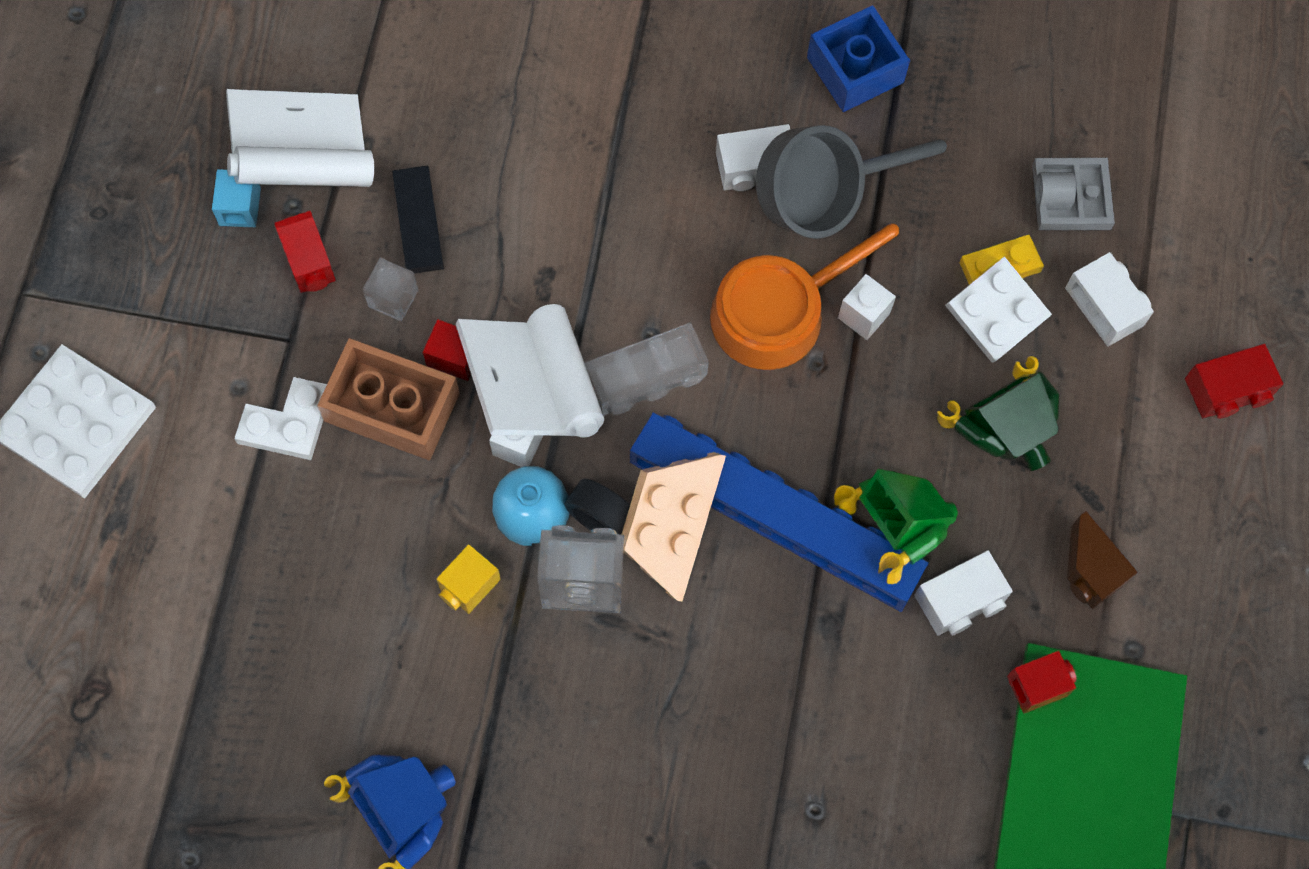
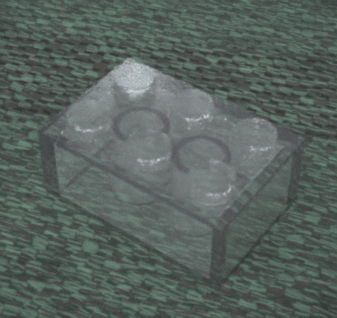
(581, 569)

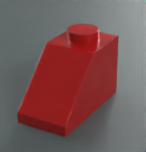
(305, 252)

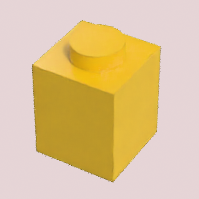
(467, 580)

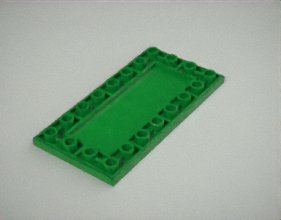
(1094, 770)

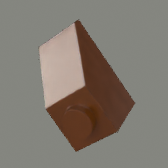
(1095, 563)

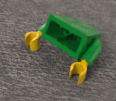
(906, 512)

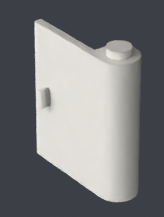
(297, 139)
(531, 375)

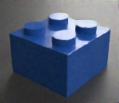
(858, 58)

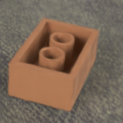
(389, 399)

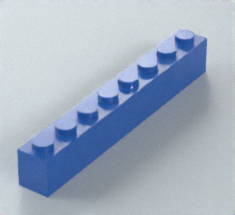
(783, 514)

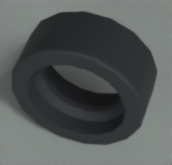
(597, 506)

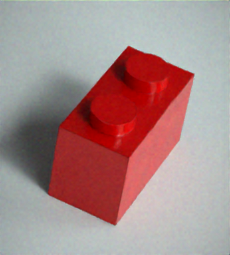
(1234, 382)

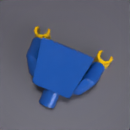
(397, 803)

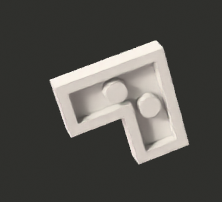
(285, 432)

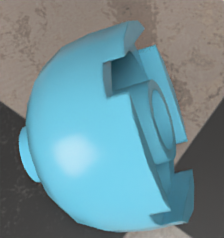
(529, 502)

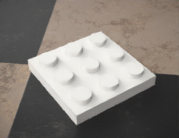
(73, 420)

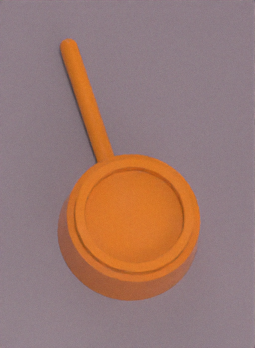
(772, 306)

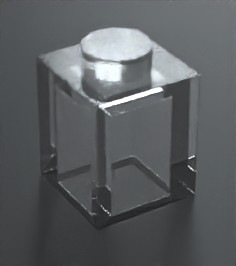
(390, 289)

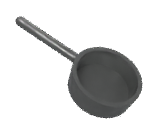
(816, 178)

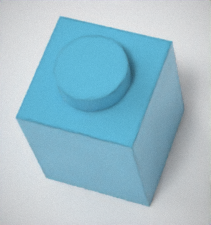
(235, 203)

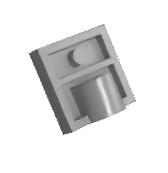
(1073, 194)

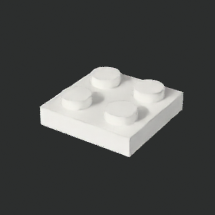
(998, 309)

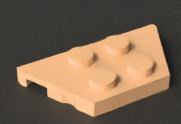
(670, 518)

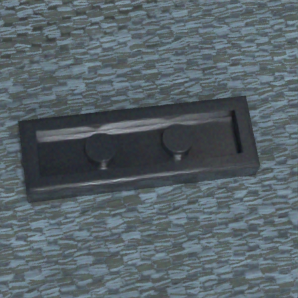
(417, 219)

